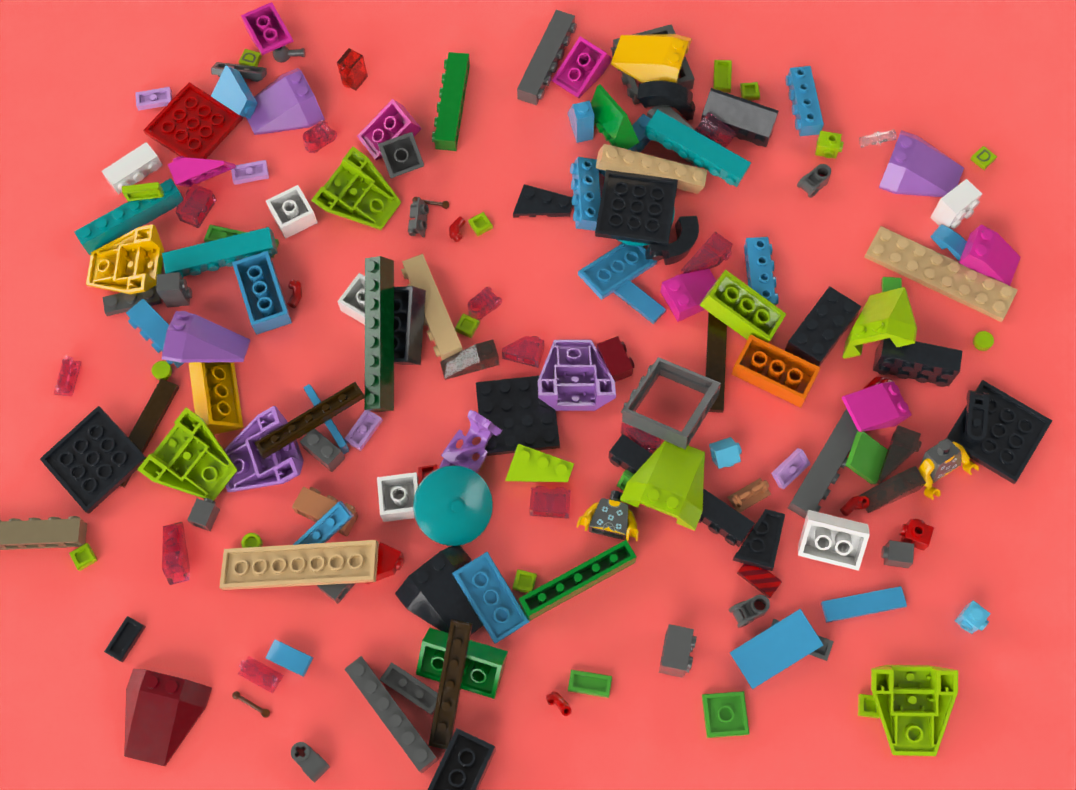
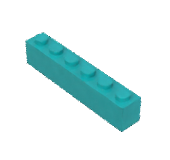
(697, 148)
(127, 218)
(219, 253)

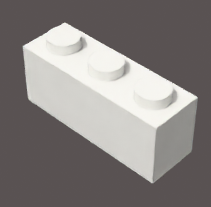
(132, 167)

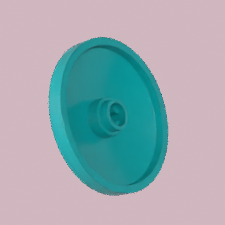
(452, 505)

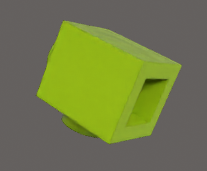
(828, 144)

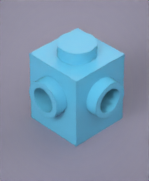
(725, 452)
(973, 617)

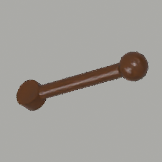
(445, 204)
(264, 712)

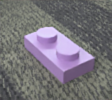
(153, 98)
(250, 172)
(363, 429)
(790, 468)

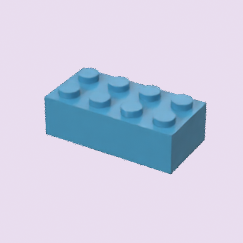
(261, 292)

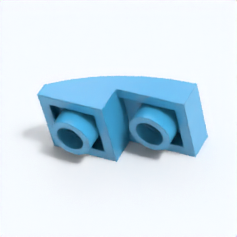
(949, 239)
(289, 657)

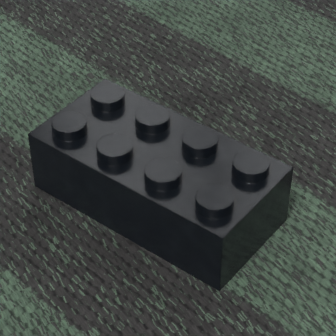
(823, 327)
(918, 362)
(463, 763)

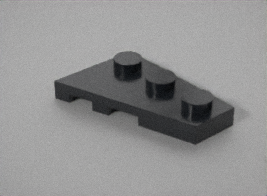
(538, 201)
(762, 542)

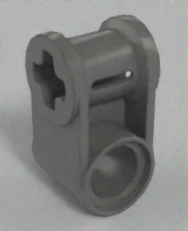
(813, 182)
(746, 612)
(312, 763)

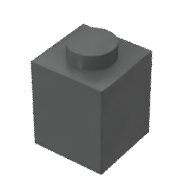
(203, 514)
(898, 554)

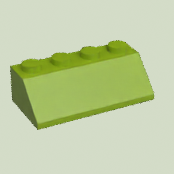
(742, 308)

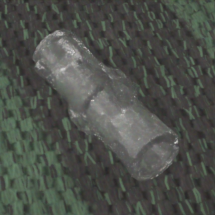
(877, 138)

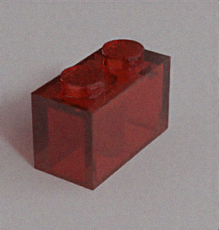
(352, 69)

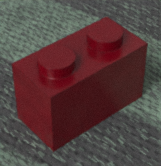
(615, 358)

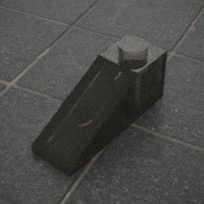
(471, 360)
(901, 448)
(894, 489)

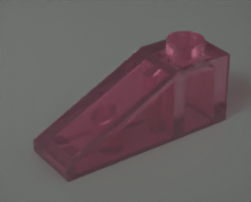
(710, 255)

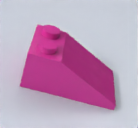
(266, 28)
(582, 67)
(388, 124)
(194, 170)
(990, 255)
(686, 292)
(877, 407)

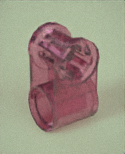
(319, 136)
(485, 301)

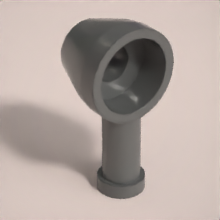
(283, 53)

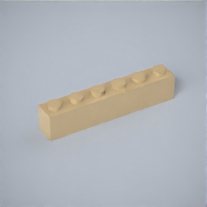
(623, 160)
(435, 312)

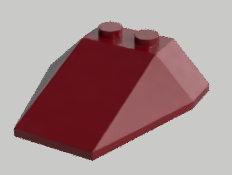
(160, 714)

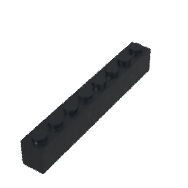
(715, 514)

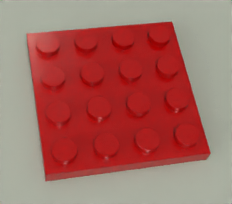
(193, 123)

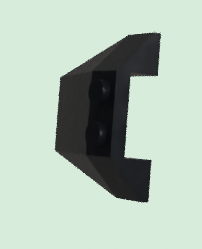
(436, 595)

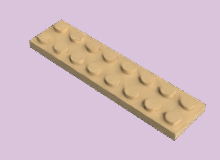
(941, 274)
(299, 565)

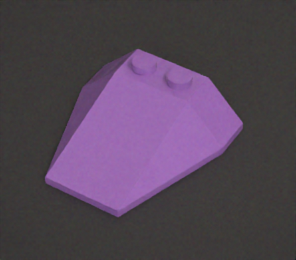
(285, 105)
(919, 169)
(200, 340)
(575, 377)
(252, 468)

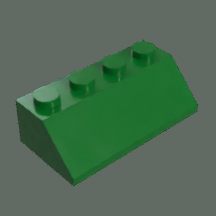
(612, 120)
(482, 667)

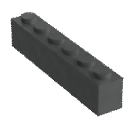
(546, 57)
(825, 468)
(391, 715)

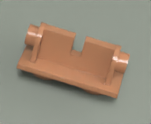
(749, 495)

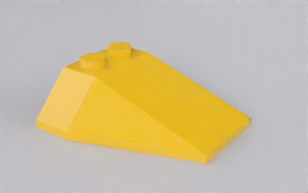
(651, 56)
(127, 262)

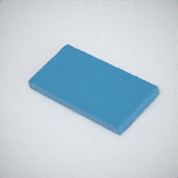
(615, 269)
(490, 597)
(776, 648)

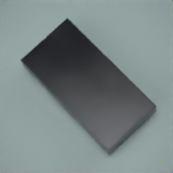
(124, 639)

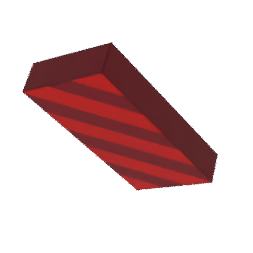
(760, 579)

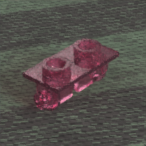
(67, 377)
(260, 674)

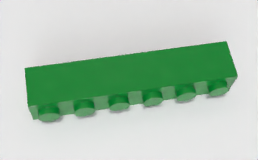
(452, 101)
(577, 580)

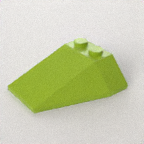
(358, 192)
(881, 318)
(190, 459)
(670, 484)
(914, 705)

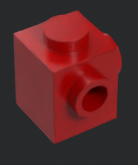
(917, 533)

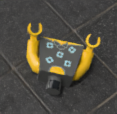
(942, 460)
(610, 518)

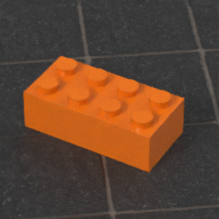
(775, 371)

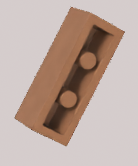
(315, 506)

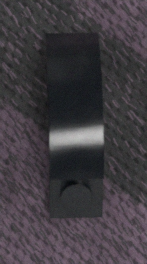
(668, 94)
(687, 233)

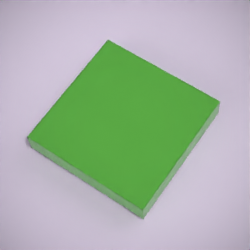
(866, 457)
(725, 714)

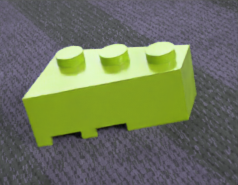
(537, 466)

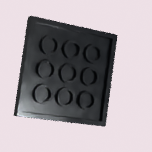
(636, 208)
(519, 414)
(1011, 434)
(93, 459)

